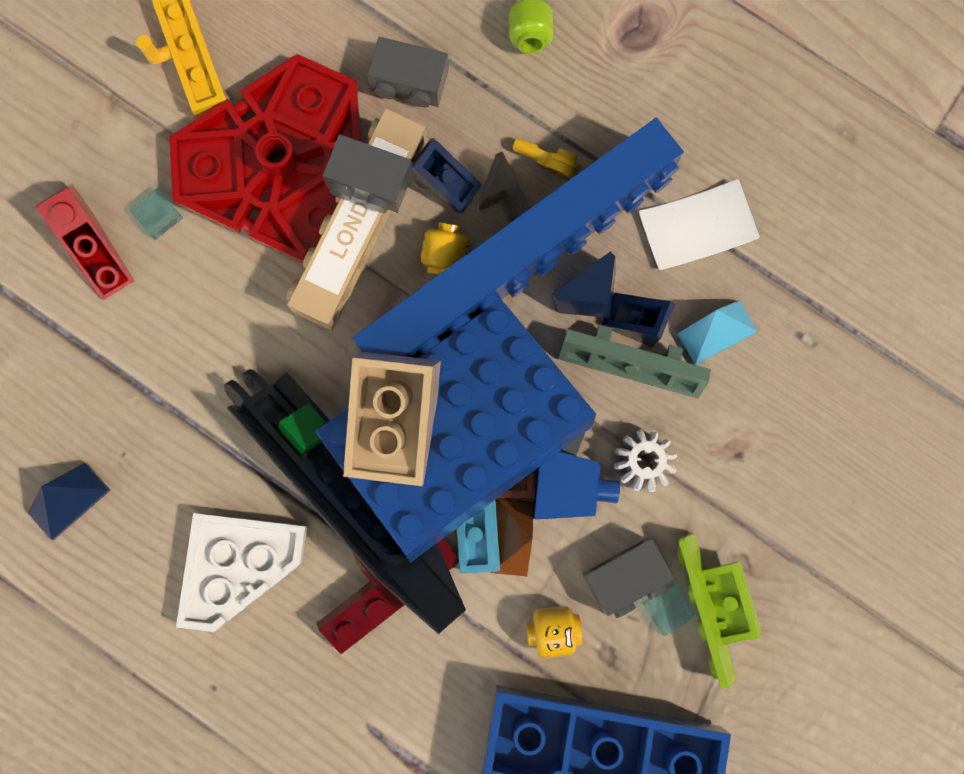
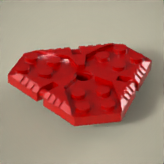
(225, 167)

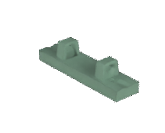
(633, 363)

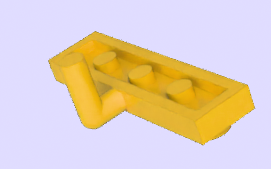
(188, 52)

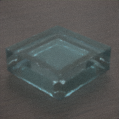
(156, 214)
(669, 610)

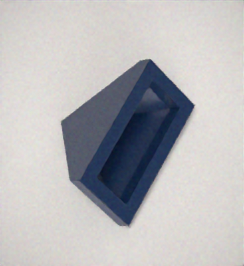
(67, 499)

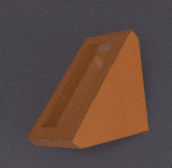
(514, 535)

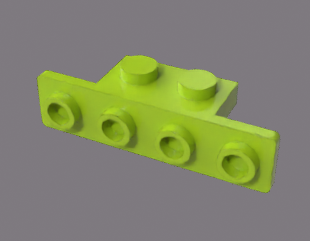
(723, 606)

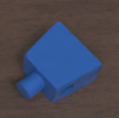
(571, 487)

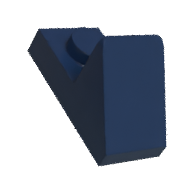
(445, 176)

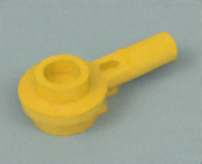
(562, 162)

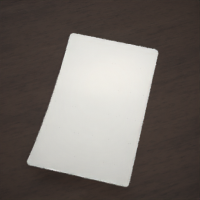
(699, 225)

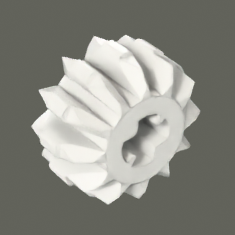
(646, 474)

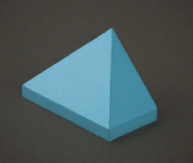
(716, 332)

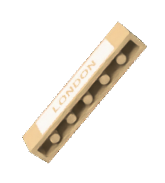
(349, 234)

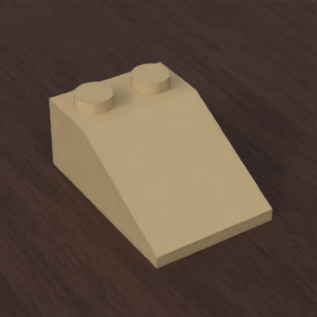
(390, 417)

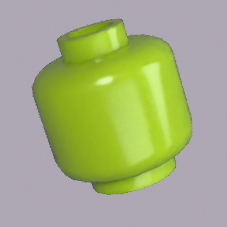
(531, 26)

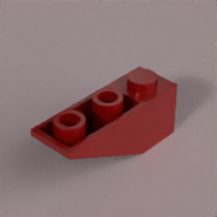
(85, 241)

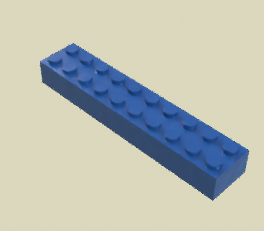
(528, 245)

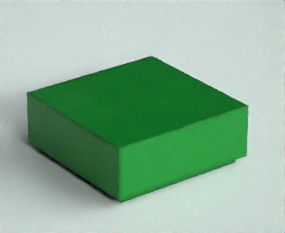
(301, 428)

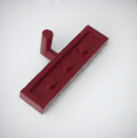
(367, 608)

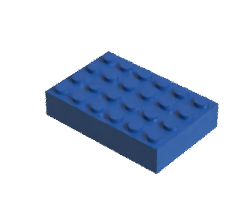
(495, 422)
(574, 736)

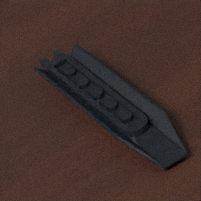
(422, 584)

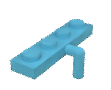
(479, 542)

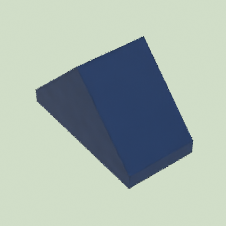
(589, 291)
(639, 317)

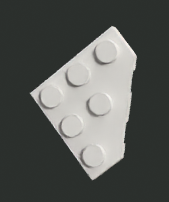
(232, 566)

